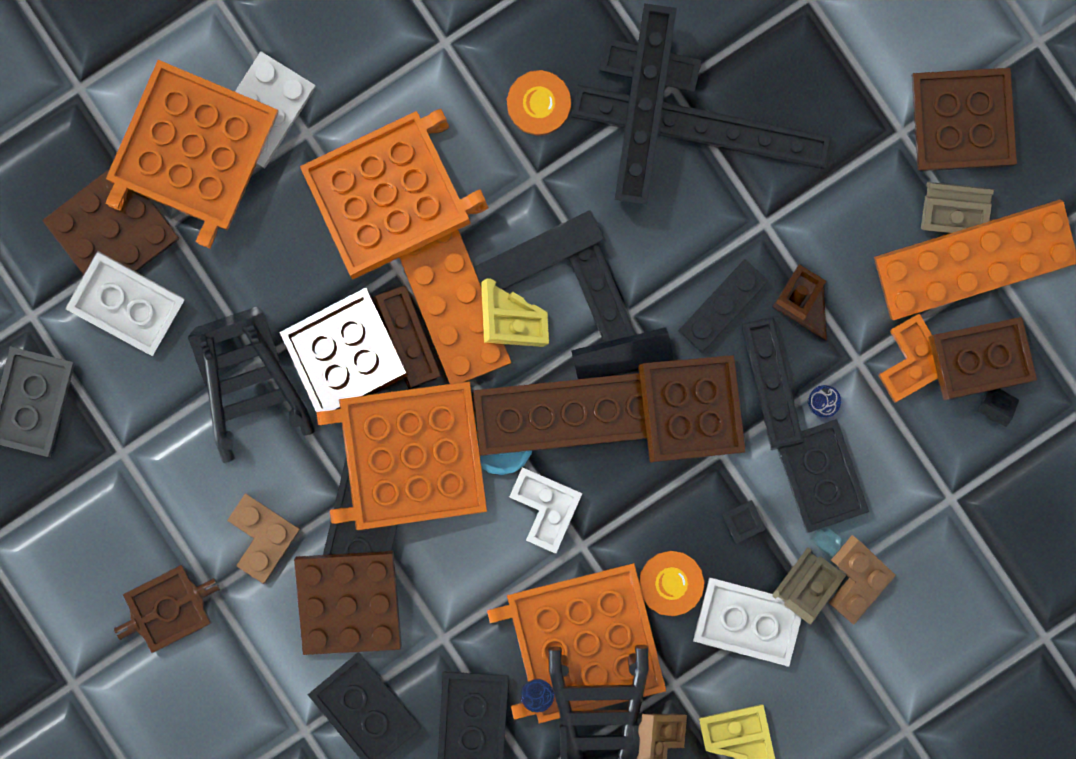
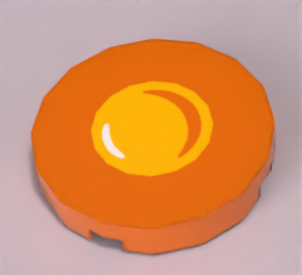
(538, 103)
(671, 583)

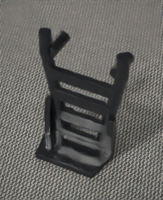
(255, 327)
(626, 743)

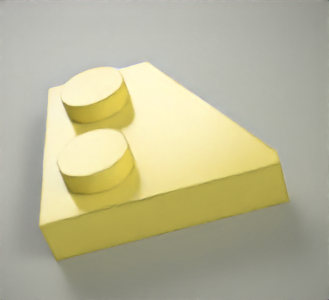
(511, 319)
(738, 733)

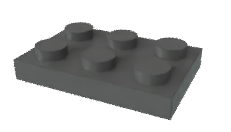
(32, 400)

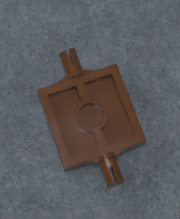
(167, 608)

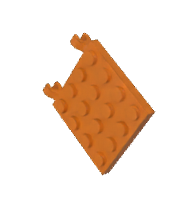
(191, 148)
(388, 193)
(409, 456)
(595, 624)

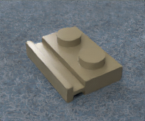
(955, 207)
(809, 585)

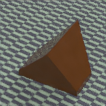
(804, 301)

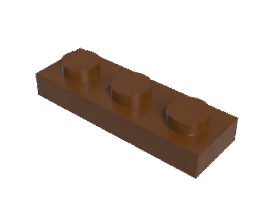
(407, 336)

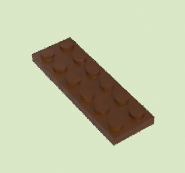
(559, 414)

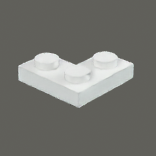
(555, 507)

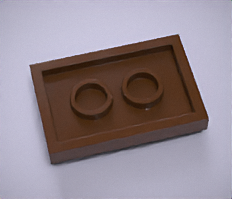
(982, 358)

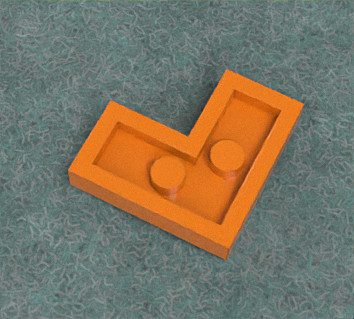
(919, 365)

